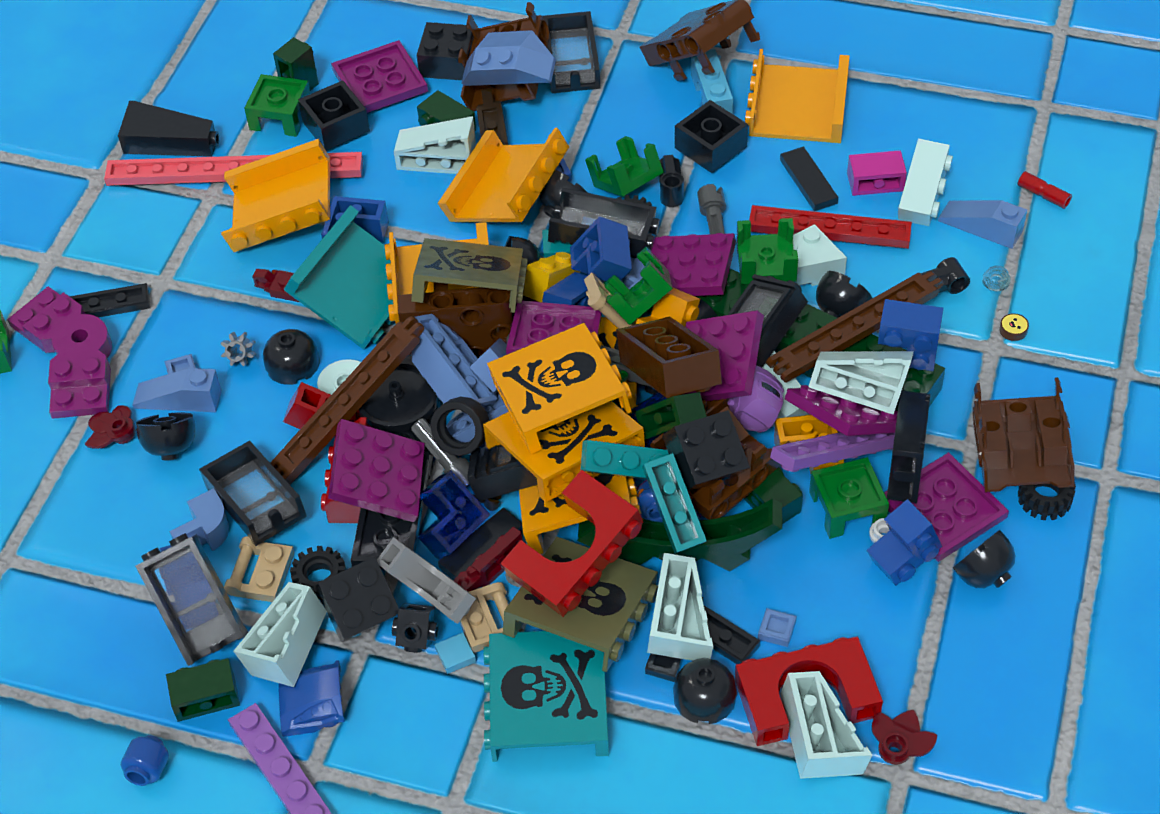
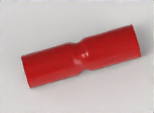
(1044, 189)

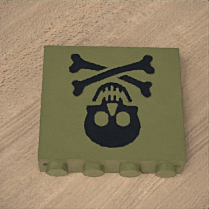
(470, 266)
(606, 610)

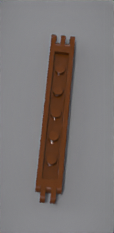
(851, 326)
(348, 398)

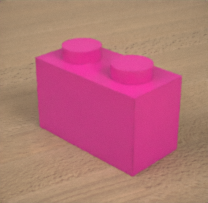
(876, 173)

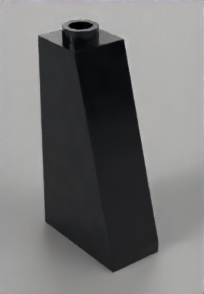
(165, 132)

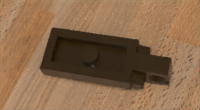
(491, 116)

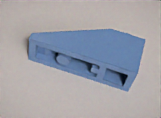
(988, 219)
(180, 391)

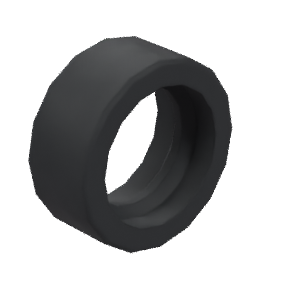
(444, 438)

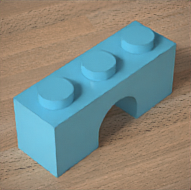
(713, 85)

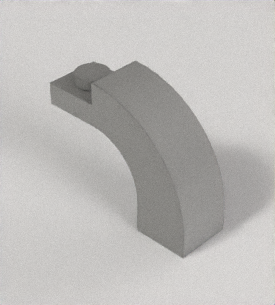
(426, 580)

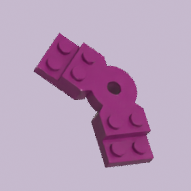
(82, 344)

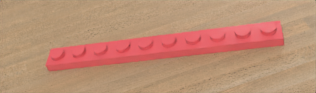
(207, 168)

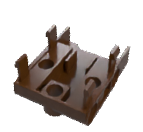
(698, 33)
(472, 94)
(472, 313)
(1023, 441)
(719, 498)

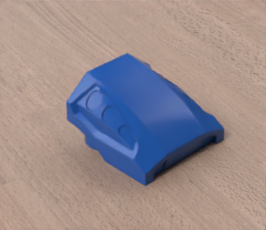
(312, 701)

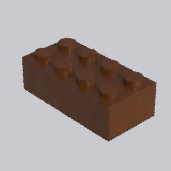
(669, 357)

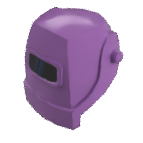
(764, 404)

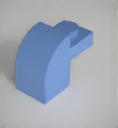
(208, 520)

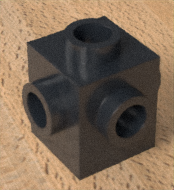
(415, 627)

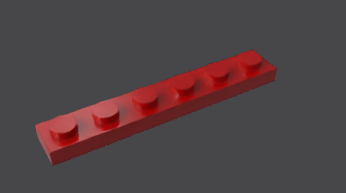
(835, 226)

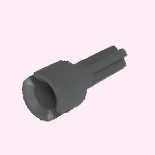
(712, 206)
(449, 462)

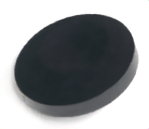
(400, 400)

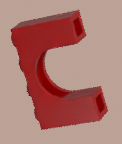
(564, 583)
(840, 664)

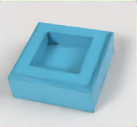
(455, 653)

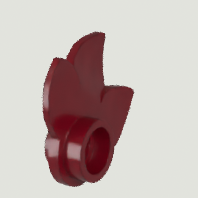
(111, 427)
(901, 733)

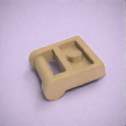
(597, 300)
(267, 575)
(478, 621)

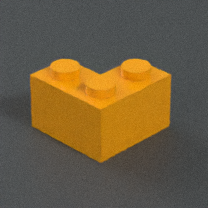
(675, 304)
(802, 428)

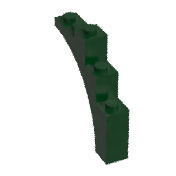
(726, 537)

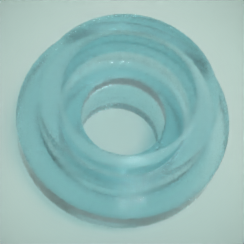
(996, 278)

